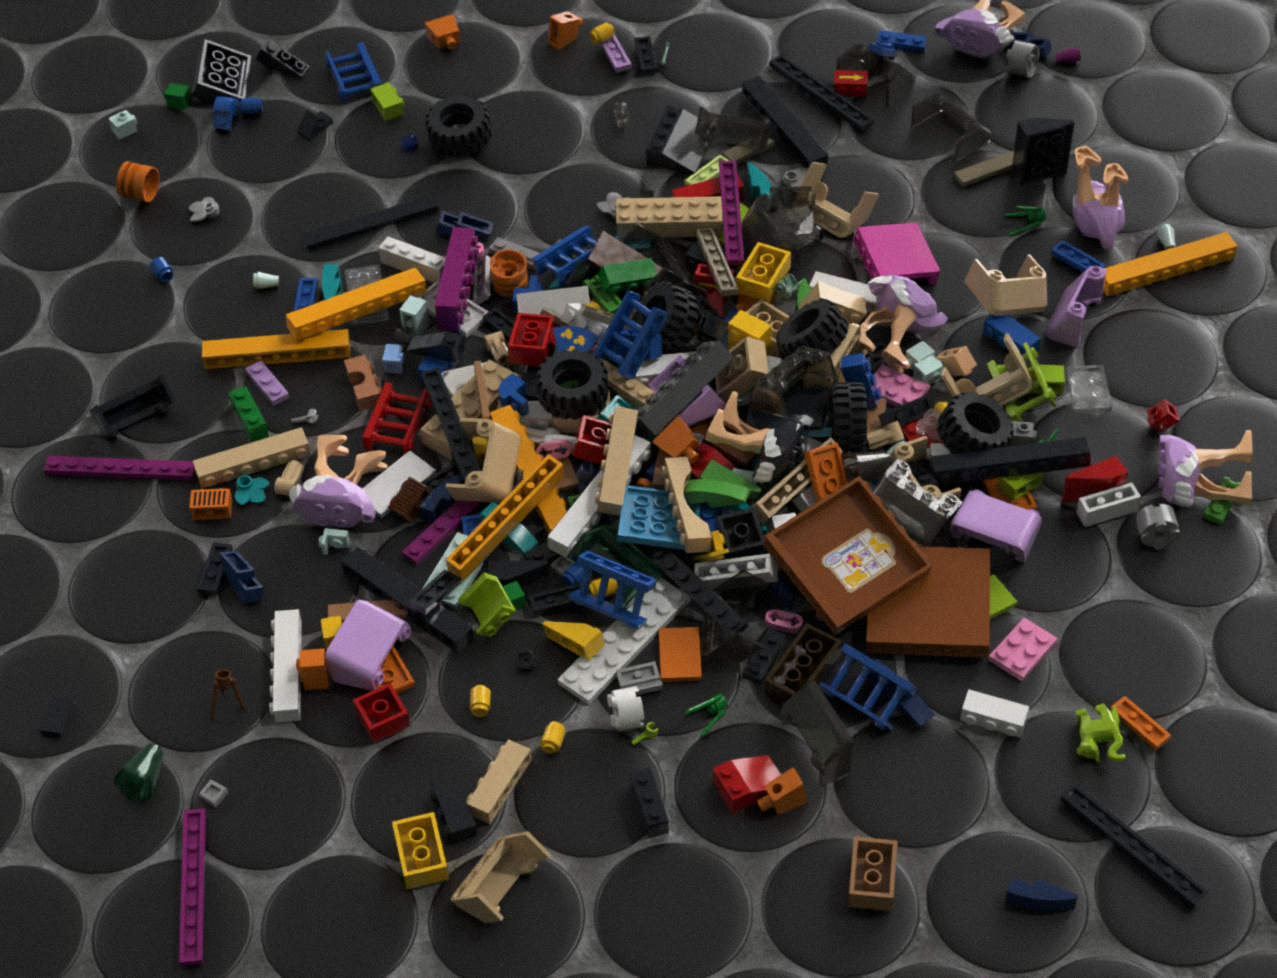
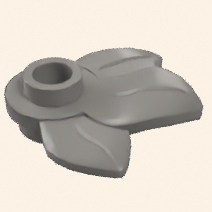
(795, 177)
(610, 205)
(203, 209)

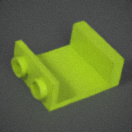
(488, 603)

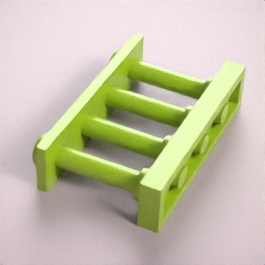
(1016, 411)

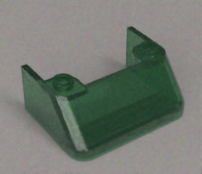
(605, 544)

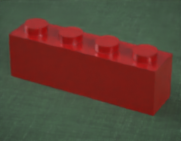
(707, 188)

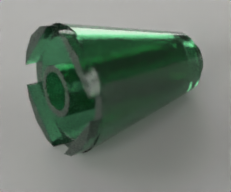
(140, 774)

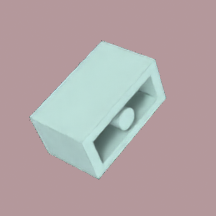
(415, 315)

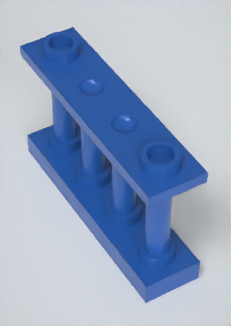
(365, 64)
(562, 251)
(643, 341)
(624, 576)
(886, 676)

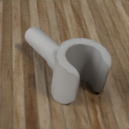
(311, 417)

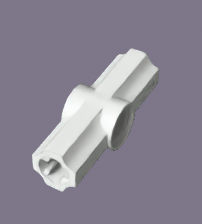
(550, 434)

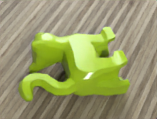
(1099, 731)

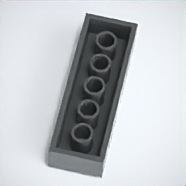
(682, 387)

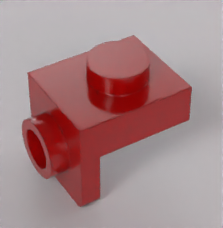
(716, 302)

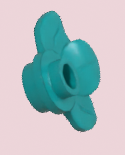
(250, 490)

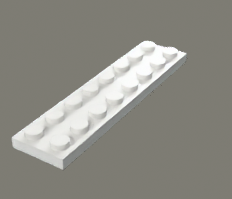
(622, 643)

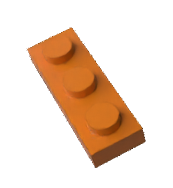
(1141, 723)

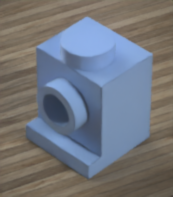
(393, 358)

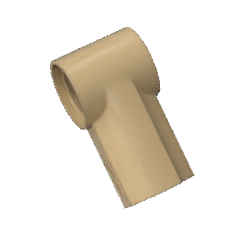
(497, 345)
(887, 435)
(289, 478)

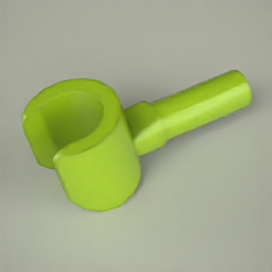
(649, 733)

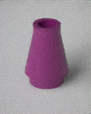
(1069, 56)

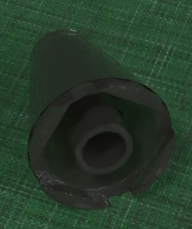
(866, 465)

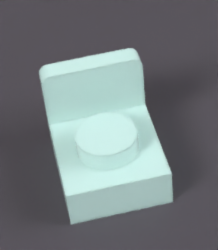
(334, 538)

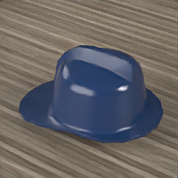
(585, 474)

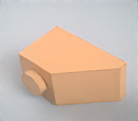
(957, 361)

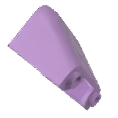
(1068, 316)
(701, 407)
(996, 523)
(363, 644)

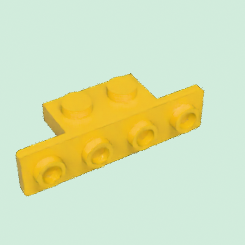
(716, 549)

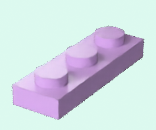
(616, 55)
(267, 383)

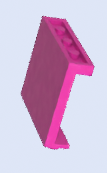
(896, 251)

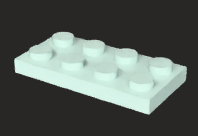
(452, 598)

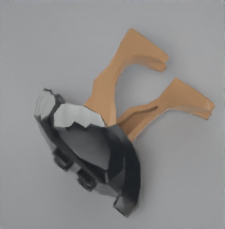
(775, 445)

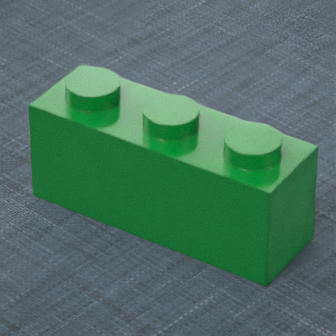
(627, 275)
(248, 414)

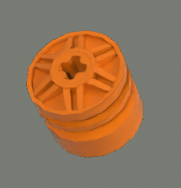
(137, 181)
(508, 272)

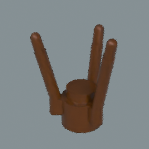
(223, 681)

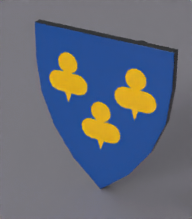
(574, 338)

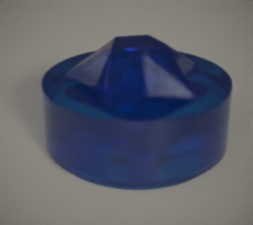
(410, 142)

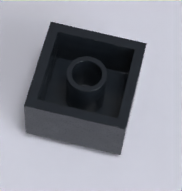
(740, 532)

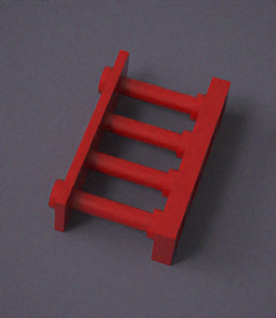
(383, 409)

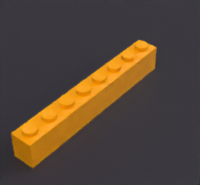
(1169, 263)
(355, 304)
(275, 349)
(551, 507)
(505, 517)

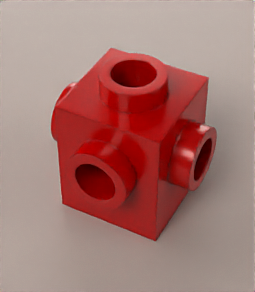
(1162, 416)

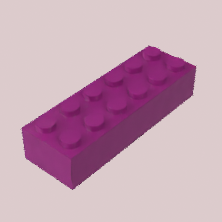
(456, 279)

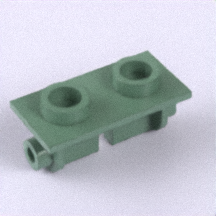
(786, 286)

